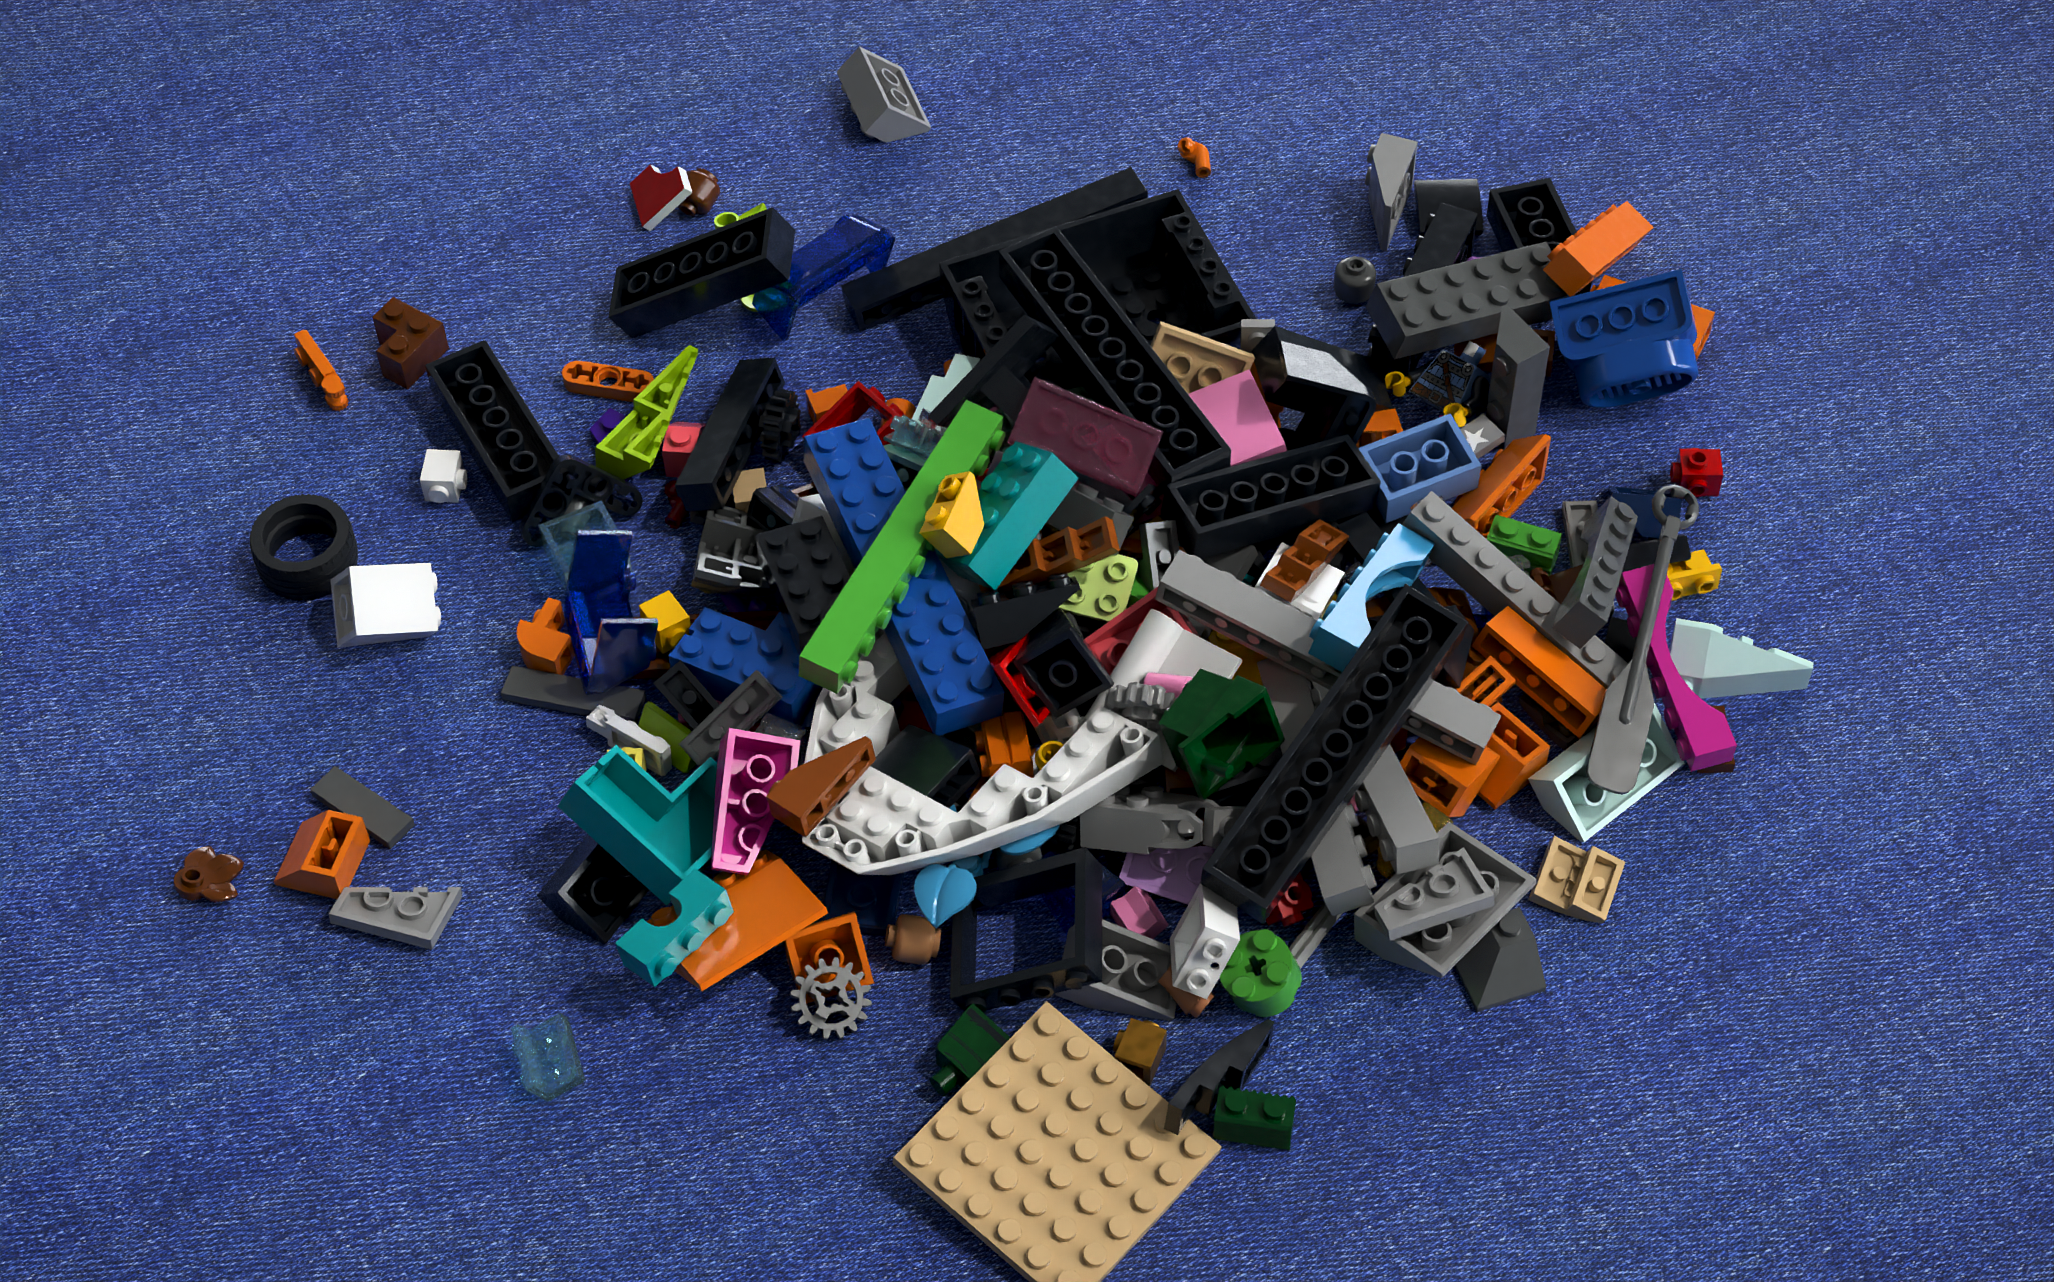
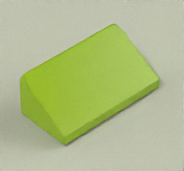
(661, 724)

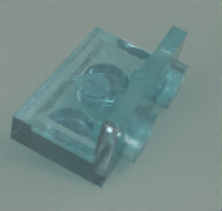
(548, 1057)

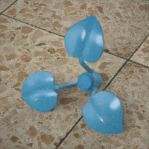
(949, 890)

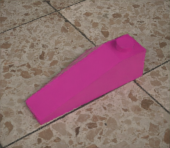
(744, 775)

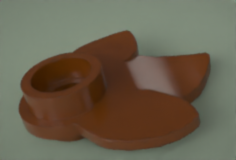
(208, 875)

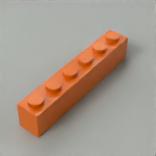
(1596, 247)

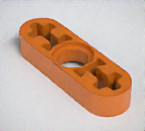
(593, 373)

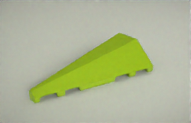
(637, 438)

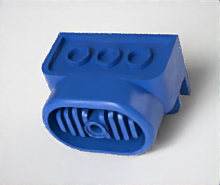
(1629, 340)

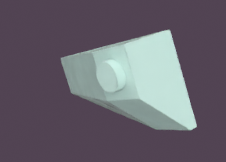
(1730, 667)

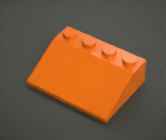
(767, 910)

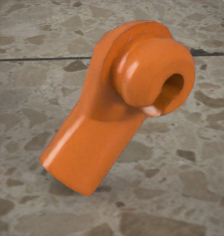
(1196, 154)

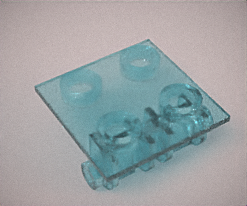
(908, 441)

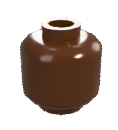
(704, 192)

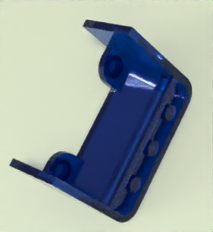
(821, 265)
(598, 613)

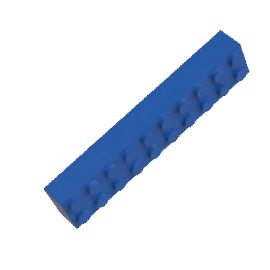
(930, 625)

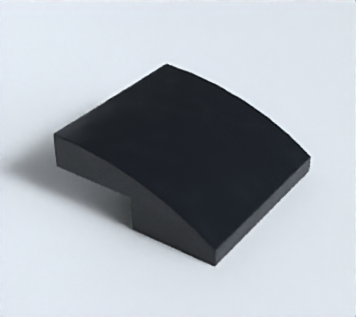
(1454, 192)

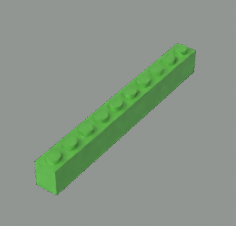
(896, 553)

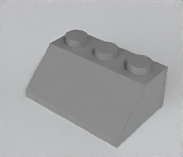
(882, 97)

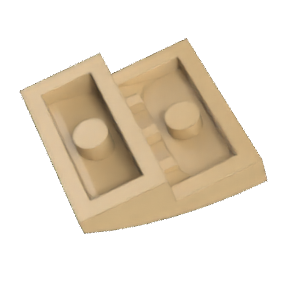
(1577, 881)

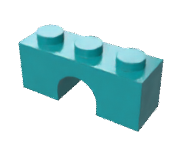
(658, 950)

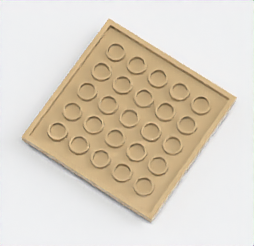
(1056, 1154)

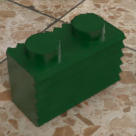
(1254, 1118)

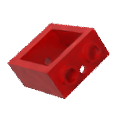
(853, 406)

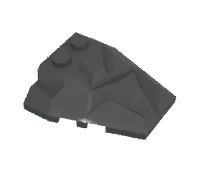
(729, 555)

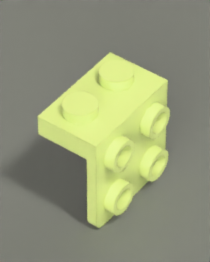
(1103, 588)

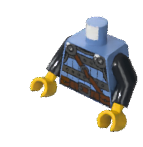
(1448, 383)

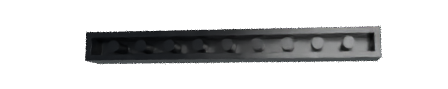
(917, 278)

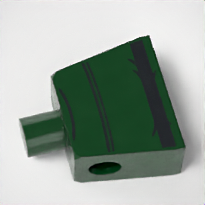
(966, 1049)

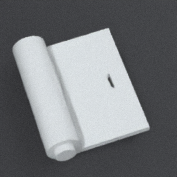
(1167, 649)

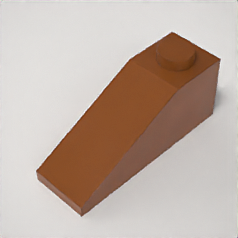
(815, 787)

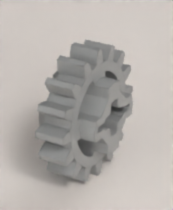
(1140, 703)
(846, 1007)

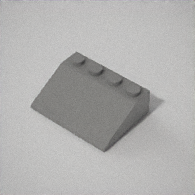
(1444, 945)

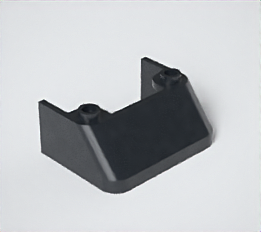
(1340, 404)

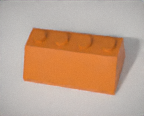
(1505, 482)

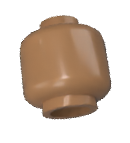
(913, 939)

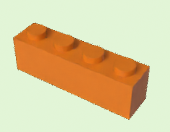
(1542, 670)

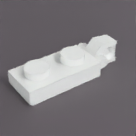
(629, 734)

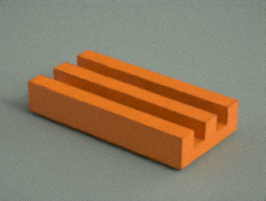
(1499, 673)

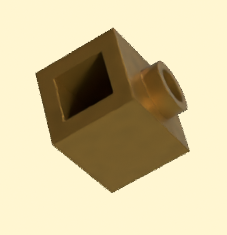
(1141, 1048)

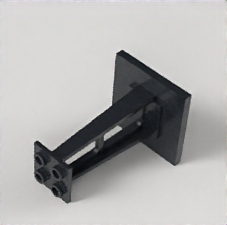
(1001, 381)

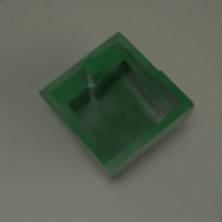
(1220, 729)

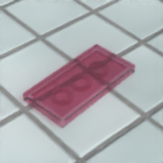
(1087, 436)

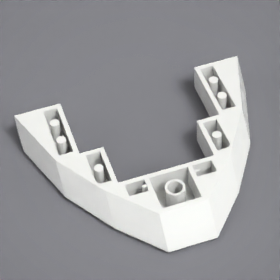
(895, 829)

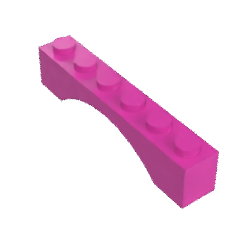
(1700, 729)

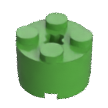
(1280, 976)

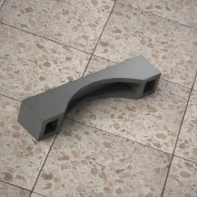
(1593, 593)

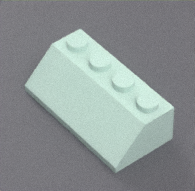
(1586, 809)

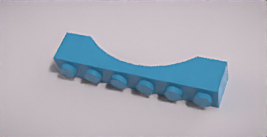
(1345, 624)

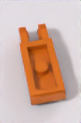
(320, 370)

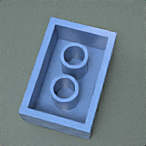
(1422, 461)

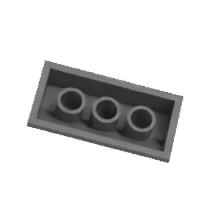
(1516, 378)

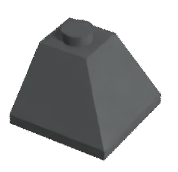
(1502, 964)

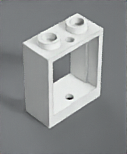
(1203, 937)

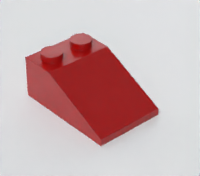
(1020, 690)

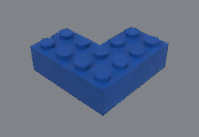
(727, 651)

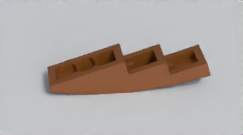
(1062, 553)
(1304, 560)

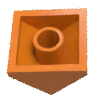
(826, 940)

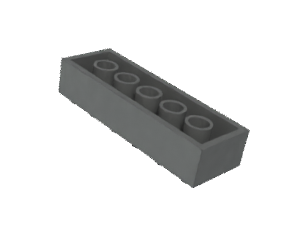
(1463, 300)

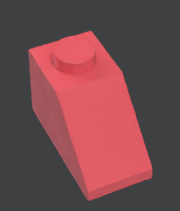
(678, 445)

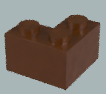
(408, 341)

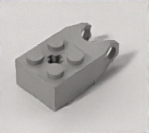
(1143, 821)

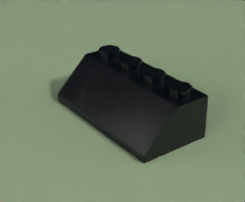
(592, 891)

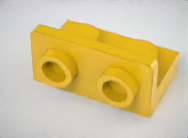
(1694, 575)

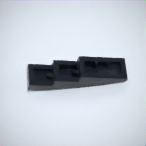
(1228, 1067)

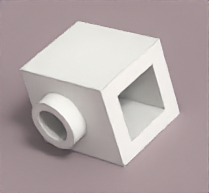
(443, 476)

